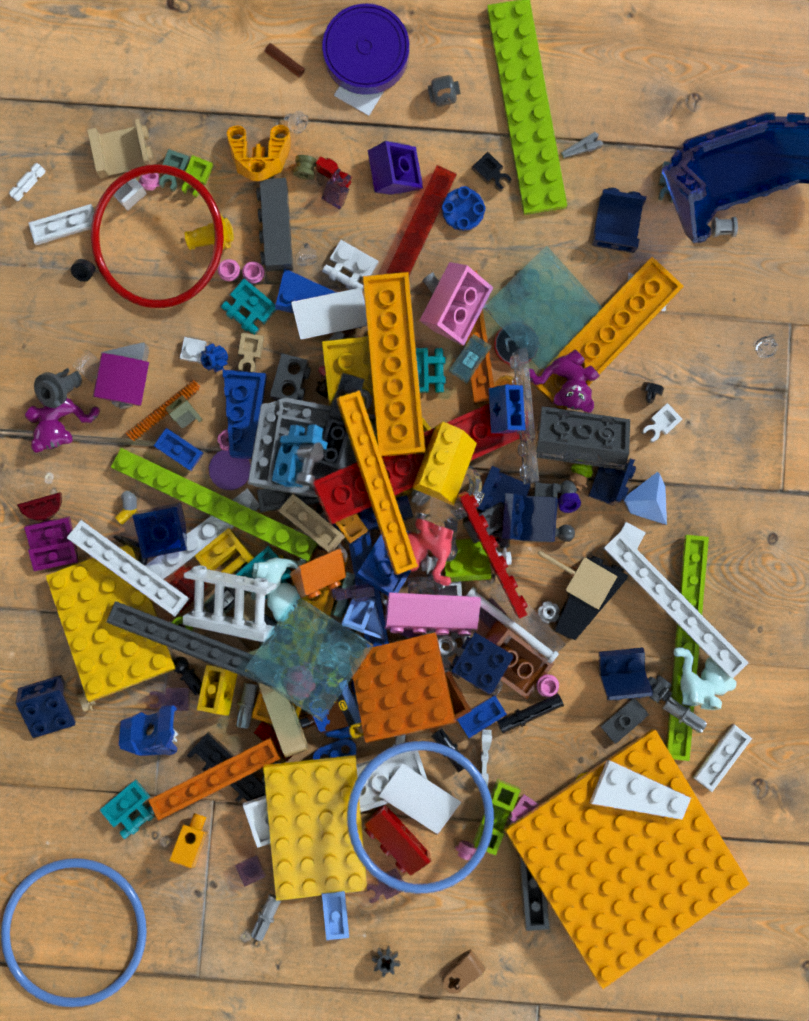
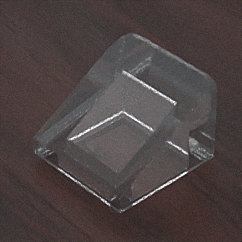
(87, 365)

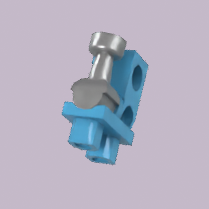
(299, 453)

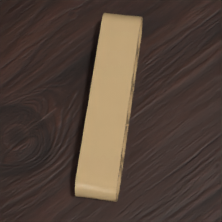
(284, 720)

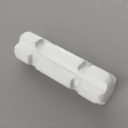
(26, 182)

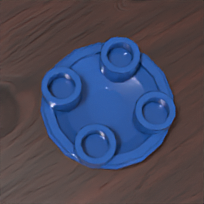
(463, 209)

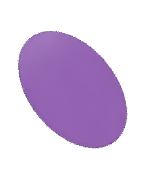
(228, 472)

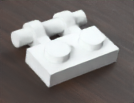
(352, 260)

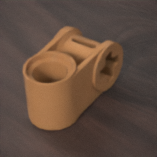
(464, 970)

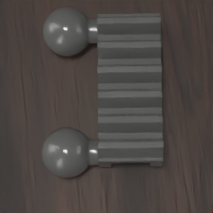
(565, 532)

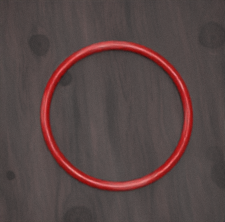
(218, 229)

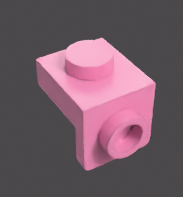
(522, 807)

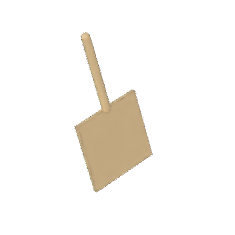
(589, 582)

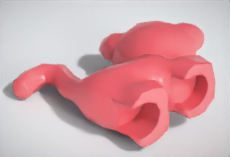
(435, 539)

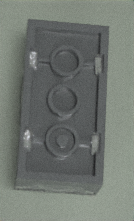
(583, 438)

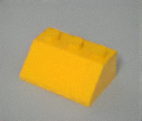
(445, 463)

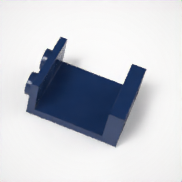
(618, 220)

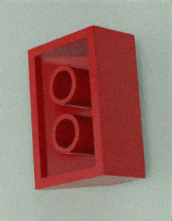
(397, 840)

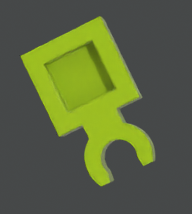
(200, 170)

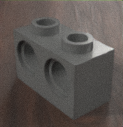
(284, 378)

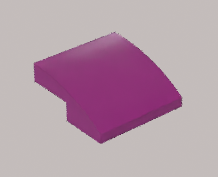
(121, 379)
(50, 543)

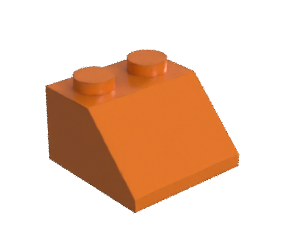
(319, 574)

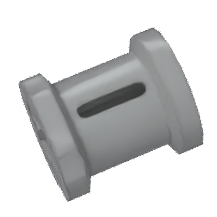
(724, 227)

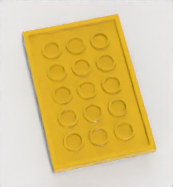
(105, 654)
(310, 827)

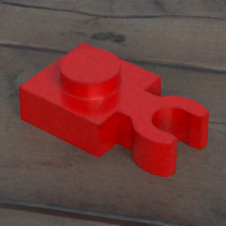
(328, 167)

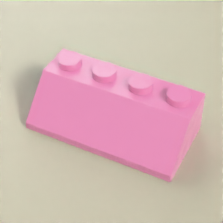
(432, 614)

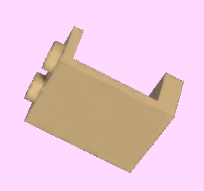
(120, 150)

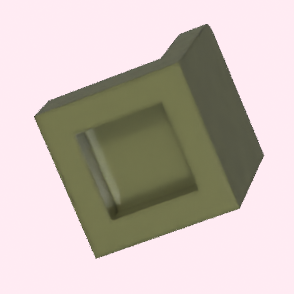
(183, 412)

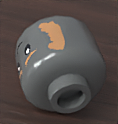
(443, 91)

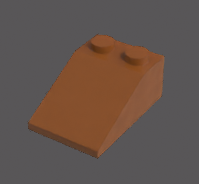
(526, 664)

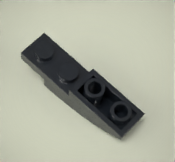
(334, 429)

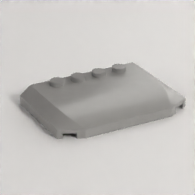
(275, 422)

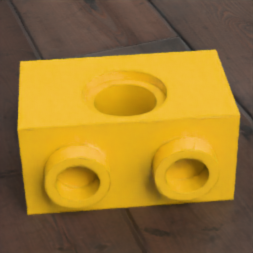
(217, 691)

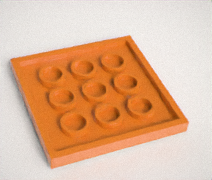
(403, 689)

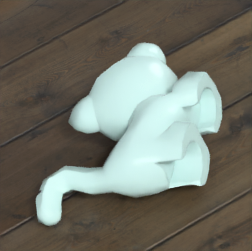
(284, 594)
(702, 690)

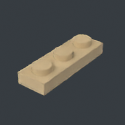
(311, 523)

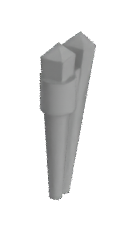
(584, 145)

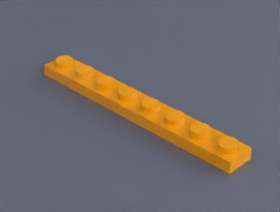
(377, 482)

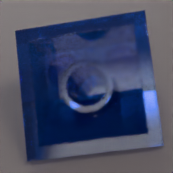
(161, 530)

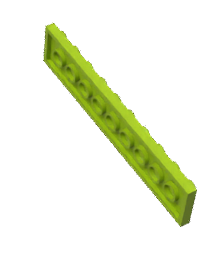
(526, 107)

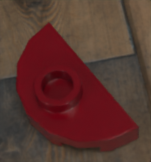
(41, 508)

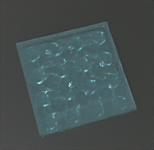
(543, 307)
(309, 658)

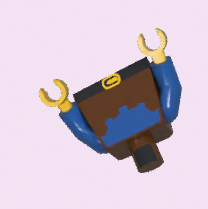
(336, 723)

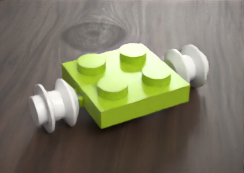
(469, 564)

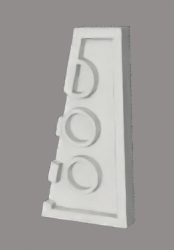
(631, 791)

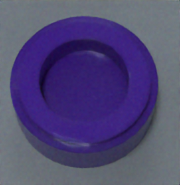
(569, 502)

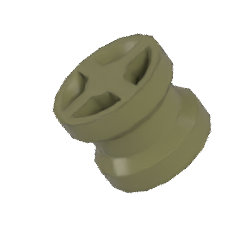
(305, 167)

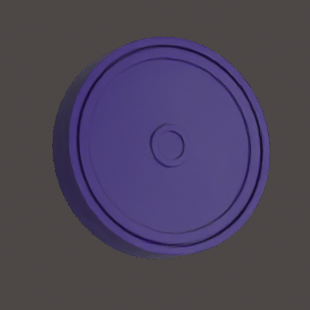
(366, 49)

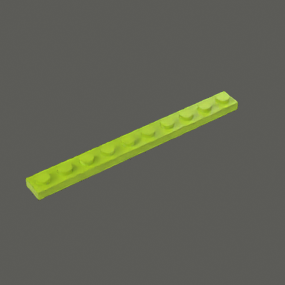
(215, 504)
(692, 589)

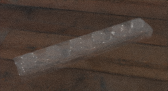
(527, 444)

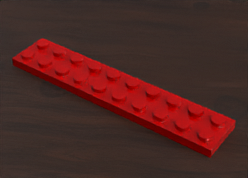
(345, 492)

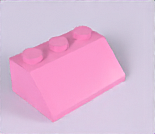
(456, 303)

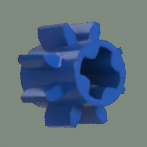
(214, 357)

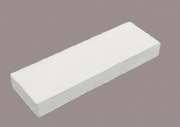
(62, 224)
(722, 757)

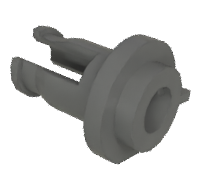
(53, 388)

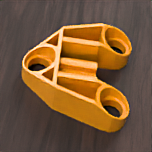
(259, 167)

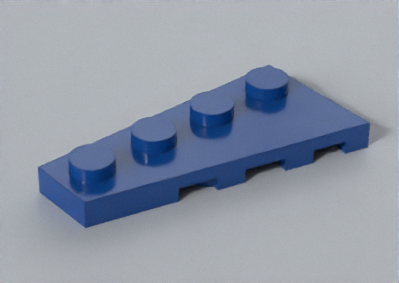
(296, 288)
(243, 401)

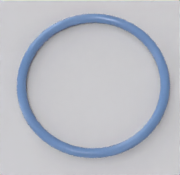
(352, 825)
(6, 925)

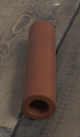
(284, 60)

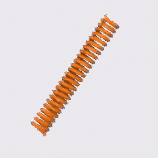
(185, 392)

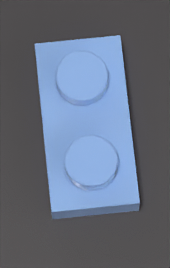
(335, 915)

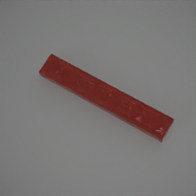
(422, 221)

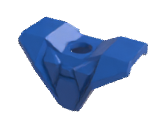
(134, 735)

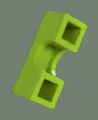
(503, 799)

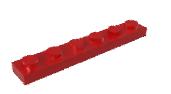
(497, 562)

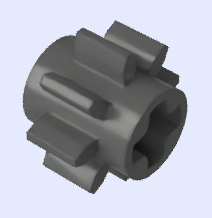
(660, 688)
(387, 954)

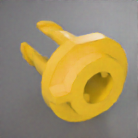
(206, 236)

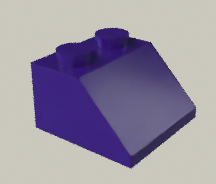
(394, 168)

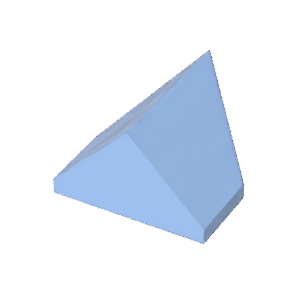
(649, 500)
(364, 618)

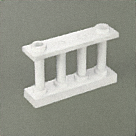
(218, 621)

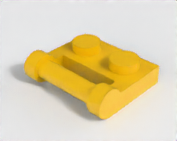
(221, 550)

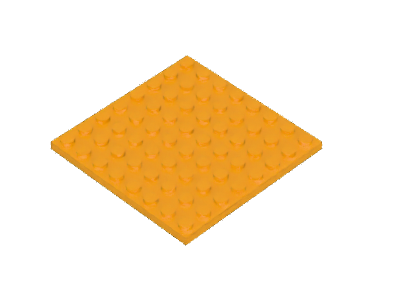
(624, 875)

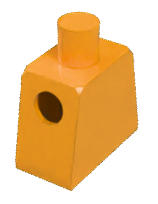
(185, 852)

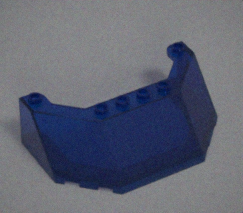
(736, 166)

